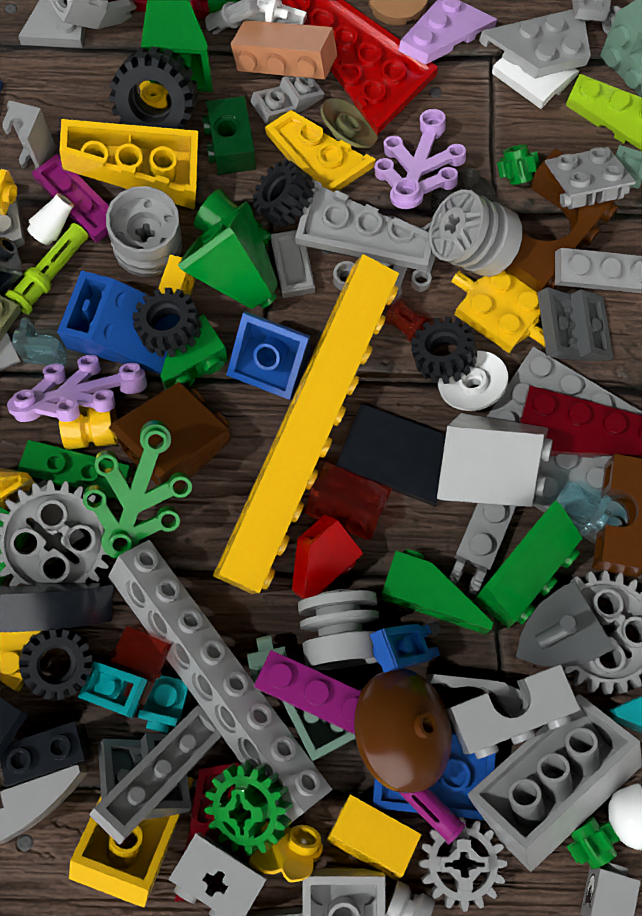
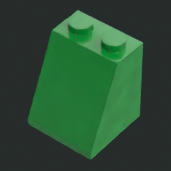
(176, 28)

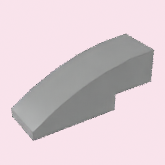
(35, 800)

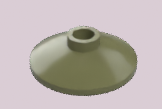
(347, 123)

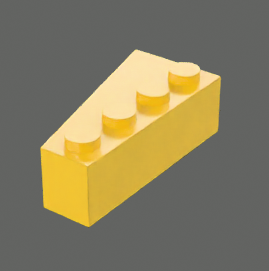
(133, 156)

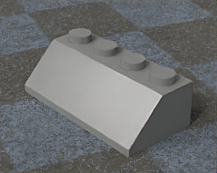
(556, 782)

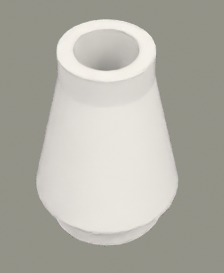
(50, 220)

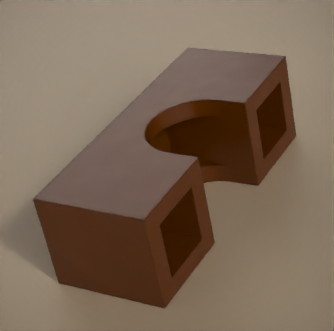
(621, 547)

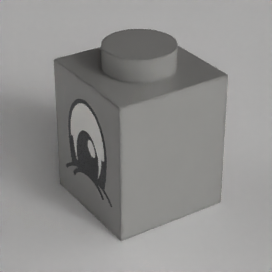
(610, 892)

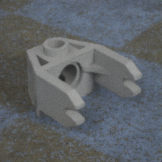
(93, 13)

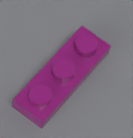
(88, 208)
(308, 690)

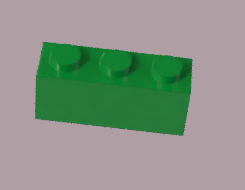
(531, 567)

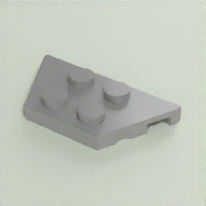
(542, 43)

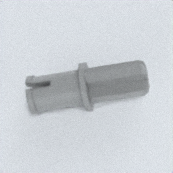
(231, 15)

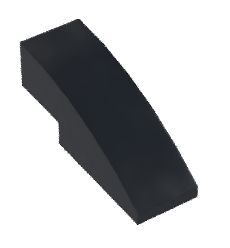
(54, 606)

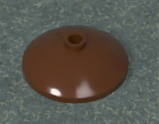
(403, 731)

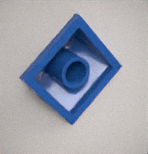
(269, 355)

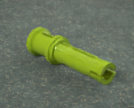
(37, 283)

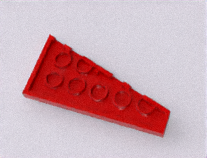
(368, 61)

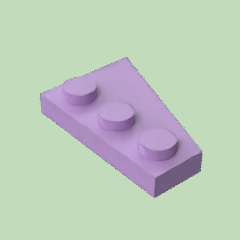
(443, 28)

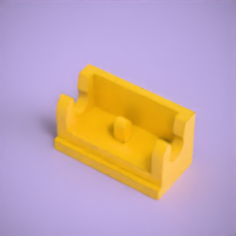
(374, 837)

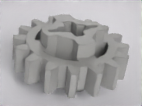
(463, 882)

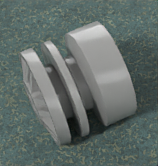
(139, 216)
(475, 233)
(339, 623)

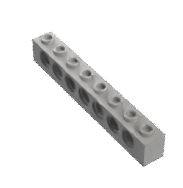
(216, 676)

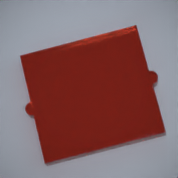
(140, 656)

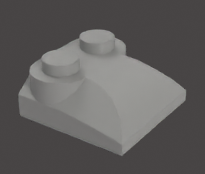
(344, 893)

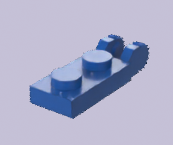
(402, 647)

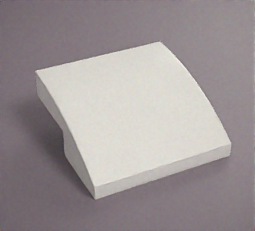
(536, 90)

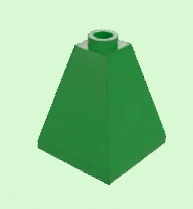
(233, 260)

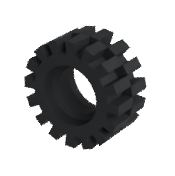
(283, 193)
(159, 307)
(438, 335)
(65, 684)

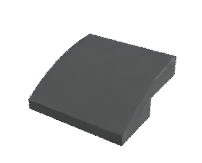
(575, 325)
(120, 756)

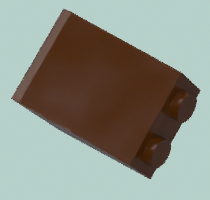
(194, 432)

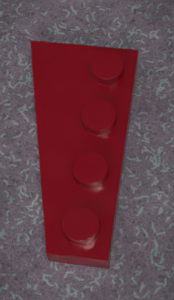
(582, 425)

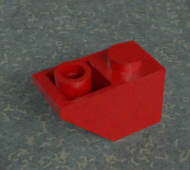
(322, 556)

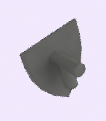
(563, 631)

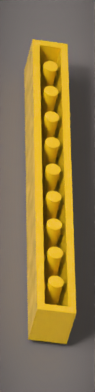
(306, 427)

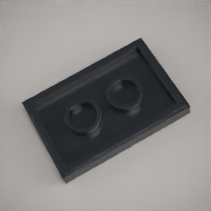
(394, 454)

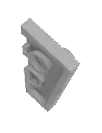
(48, 29)

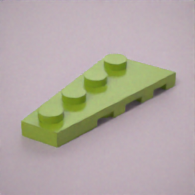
(609, 108)

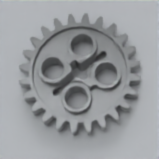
(28, 566)
(626, 610)

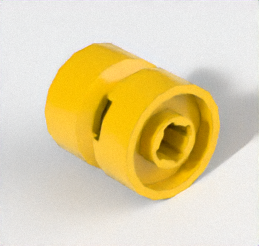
(87, 428)

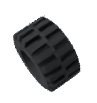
(162, 69)

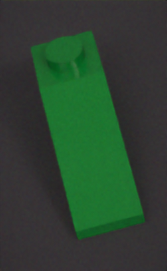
(425, 589)

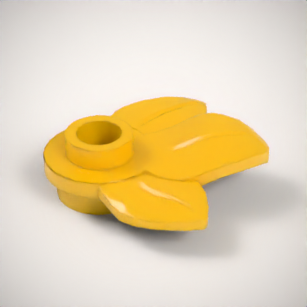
(291, 855)

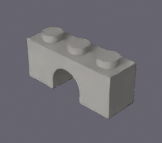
(545, 701)

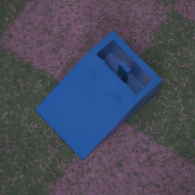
(101, 322)

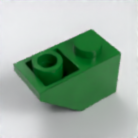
(203, 358)

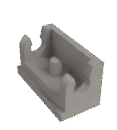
(32, 132)

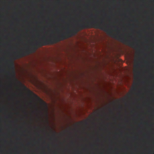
(349, 499)

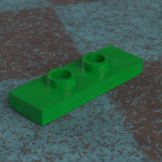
(62, 465)

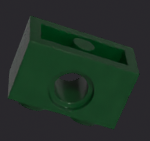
(230, 119)

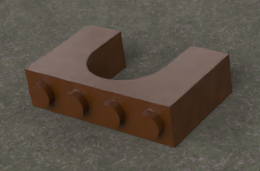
(536, 258)

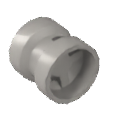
(404, 903)

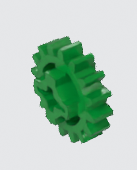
(245, 812)

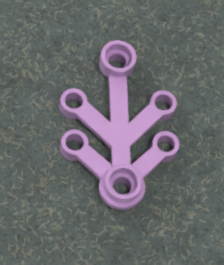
(408, 191)
(33, 403)

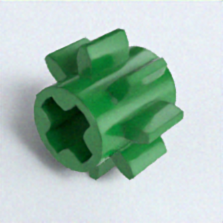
(518, 164)
(593, 843)

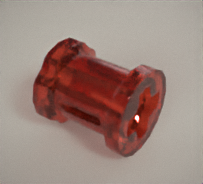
(405, 319)

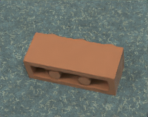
(284, 49)

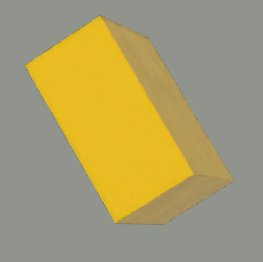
(176, 278)

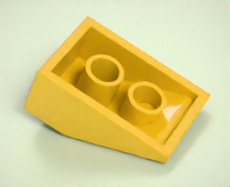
(127, 868)

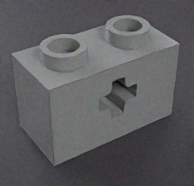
(208, 857)

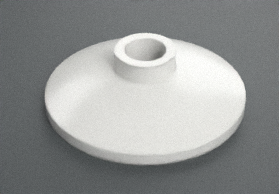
(488, 373)

